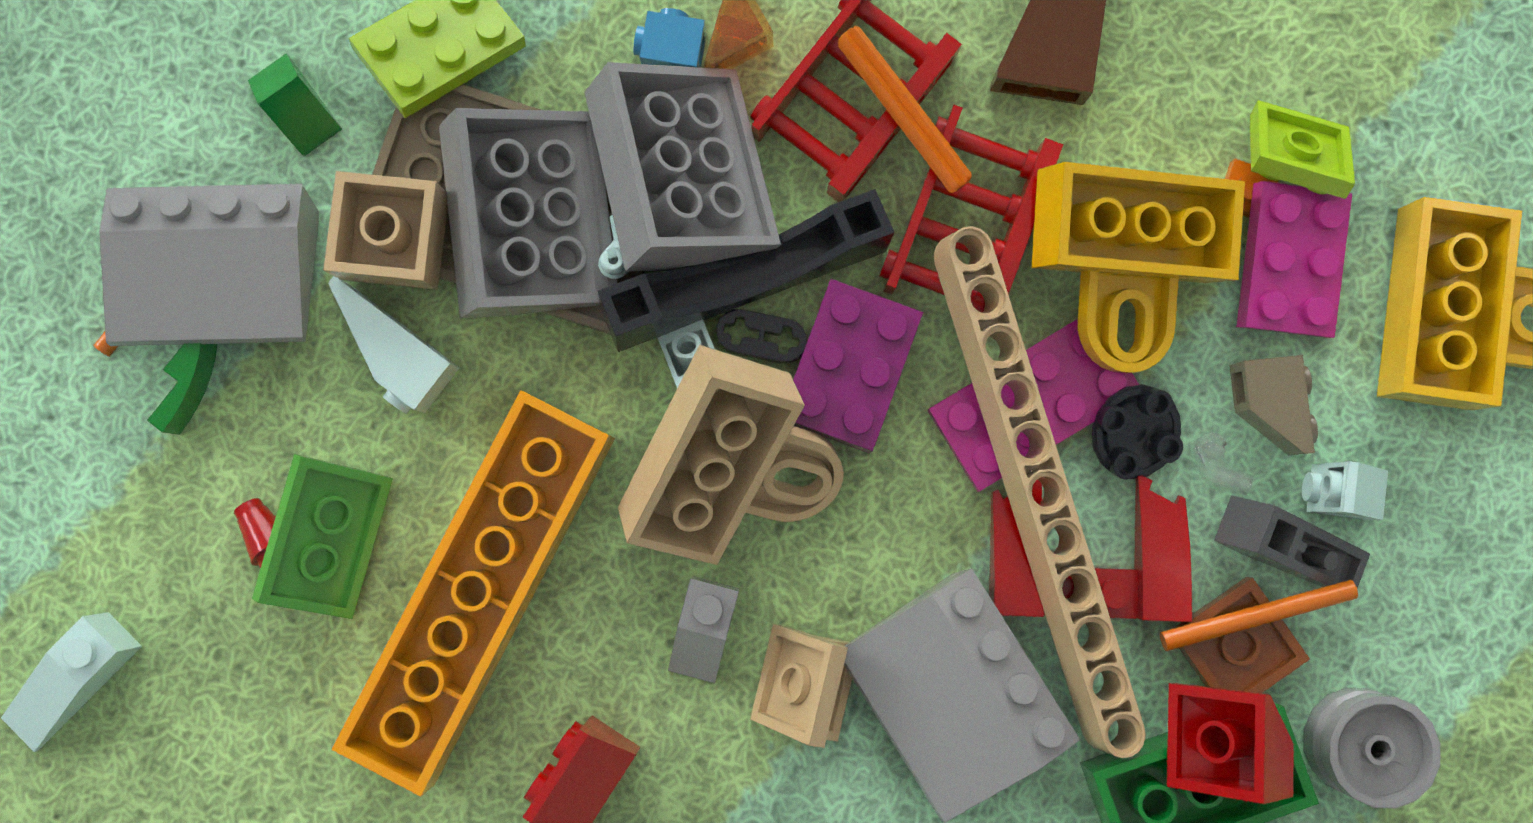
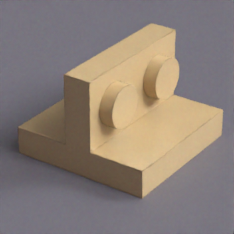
(803, 686)

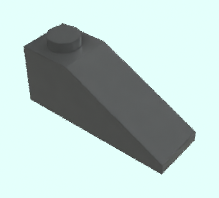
(1289, 543)

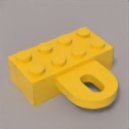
(1134, 242)
(1455, 305)

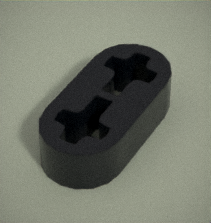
(764, 325)

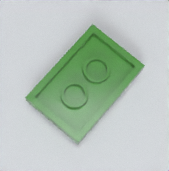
(322, 538)

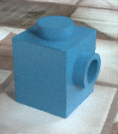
(670, 39)

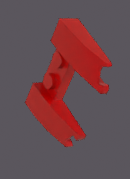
(1152, 591)

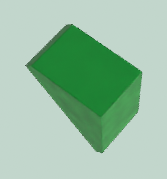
(293, 105)

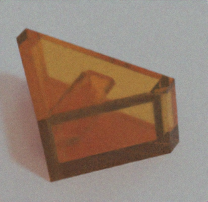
(738, 35)

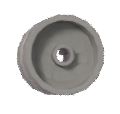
(1372, 747)

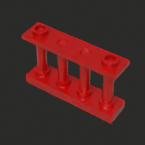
(871, 133)
(1015, 210)

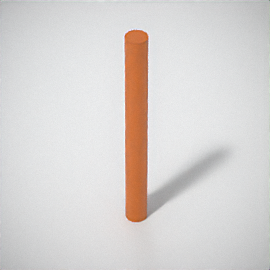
(1258, 615)

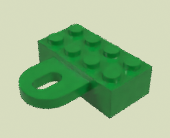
(1138, 792)

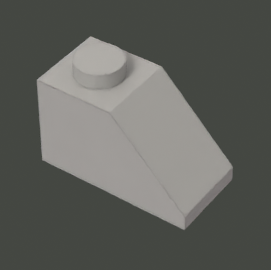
(703, 629)

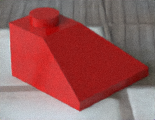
(1228, 744)

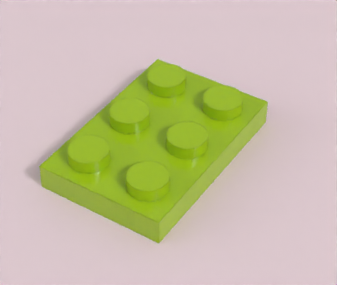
(435, 48)

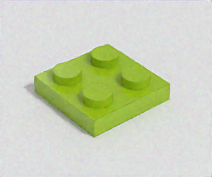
(1301, 150)

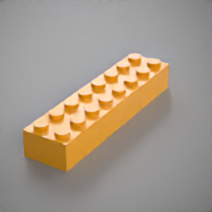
(473, 594)

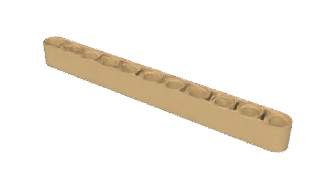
(1056, 510)

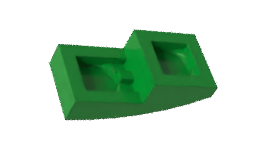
(192, 369)

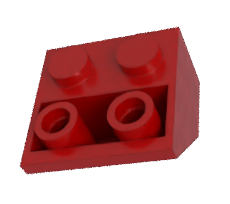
(587, 772)

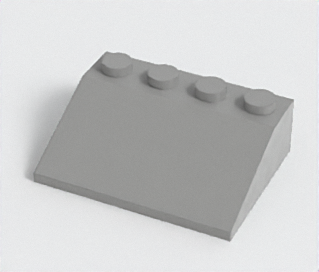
(679, 165)
(524, 210)
(207, 264)
(958, 695)

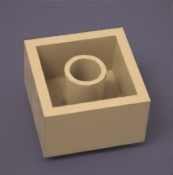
(386, 230)

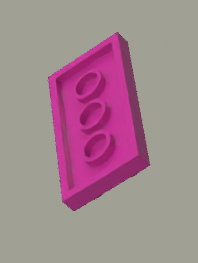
(1070, 391)

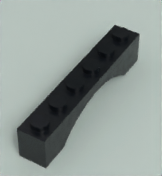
(676, 298)

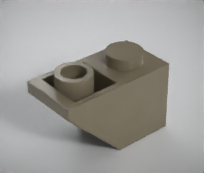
(1274, 401)

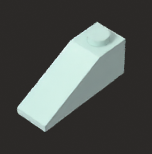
(395, 355)
(69, 677)

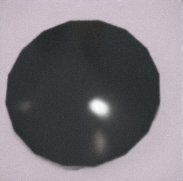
(1137, 431)

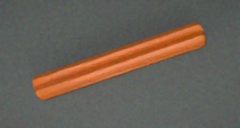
(904, 109)

